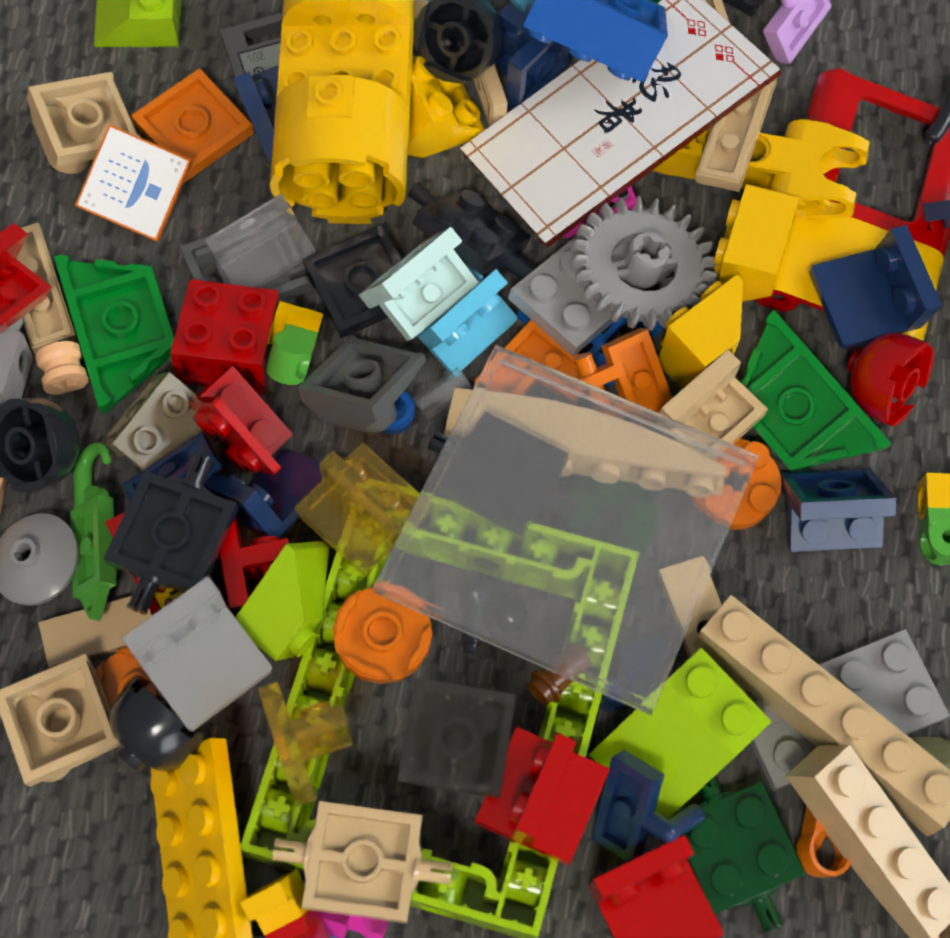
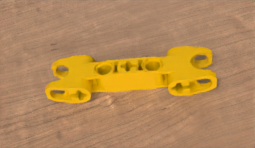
(792, 165)

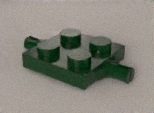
(742, 851)

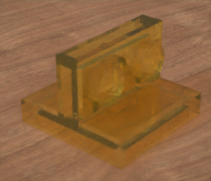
(358, 507)
(316, 733)

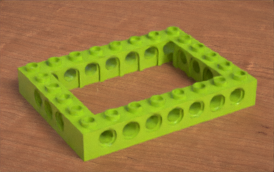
(475, 896)

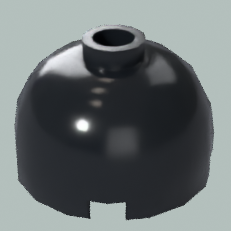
(458, 38)
(36, 443)
(151, 729)

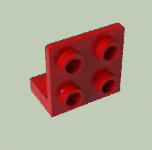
(222, 329)
(241, 422)
(656, 897)

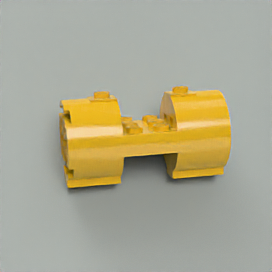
(343, 107)

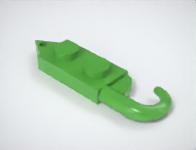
(88, 520)

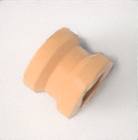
(61, 367)

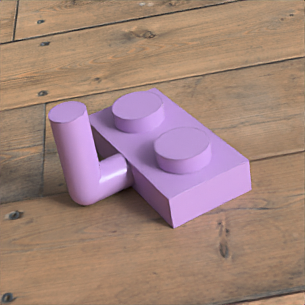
(793, 26)

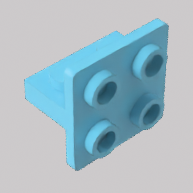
(469, 323)

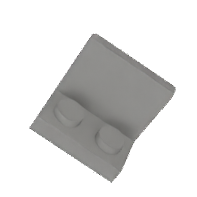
(197, 654)

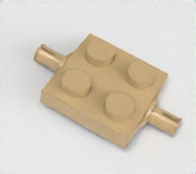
(362, 862)

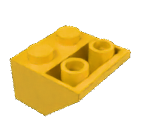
(439, 113)
(755, 240)
(703, 332)

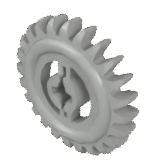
(654, 248)

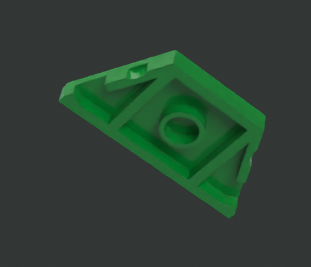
(117, 324)
(808, 411)

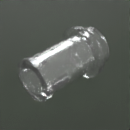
(440, 394)

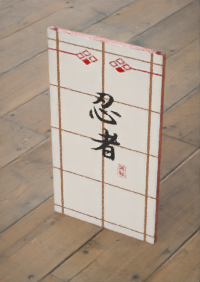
(600, 134)

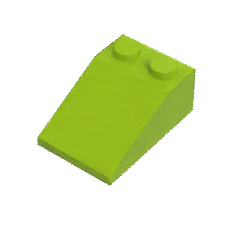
(691, 733)

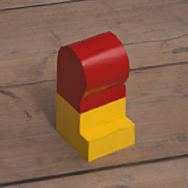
(280, 910)

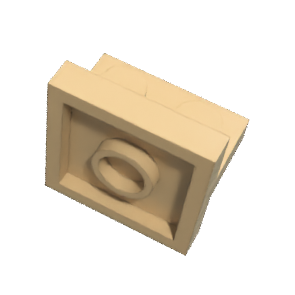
(717, 402)

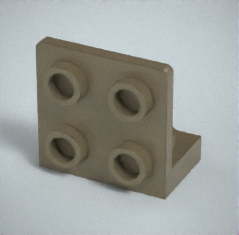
(156, 423)

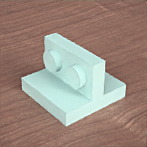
(422, 284)

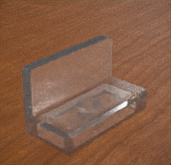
(261, 244)

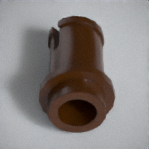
(547, 686)

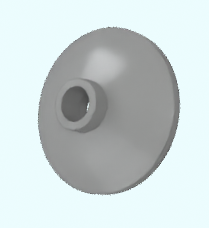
(50, 563)

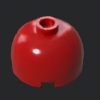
(889, 370)

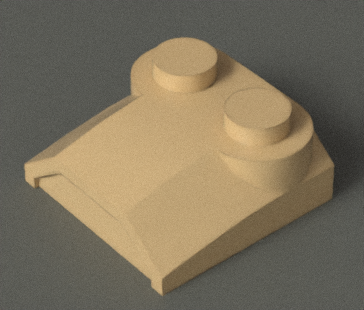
(74, 118)
(57, 720)

